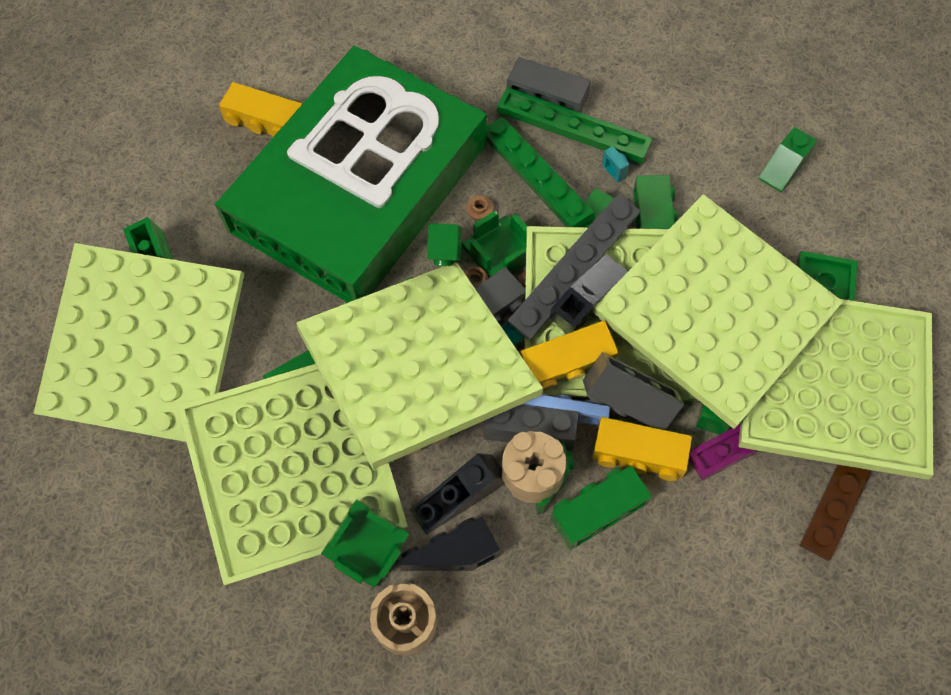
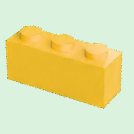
(256, 109)
(569, 354)
(642, 448)

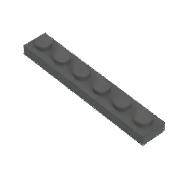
(575, 263)

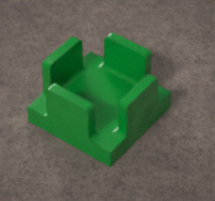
(498, 243)
(365, 544)

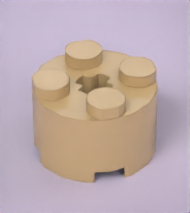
(536, 449)
(403, 600)

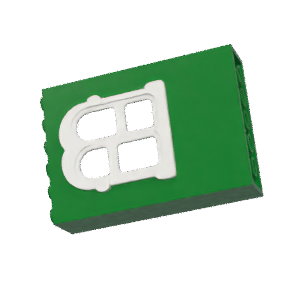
(330, 220)

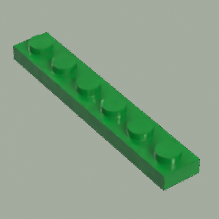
(573, 124)
(538, 175)

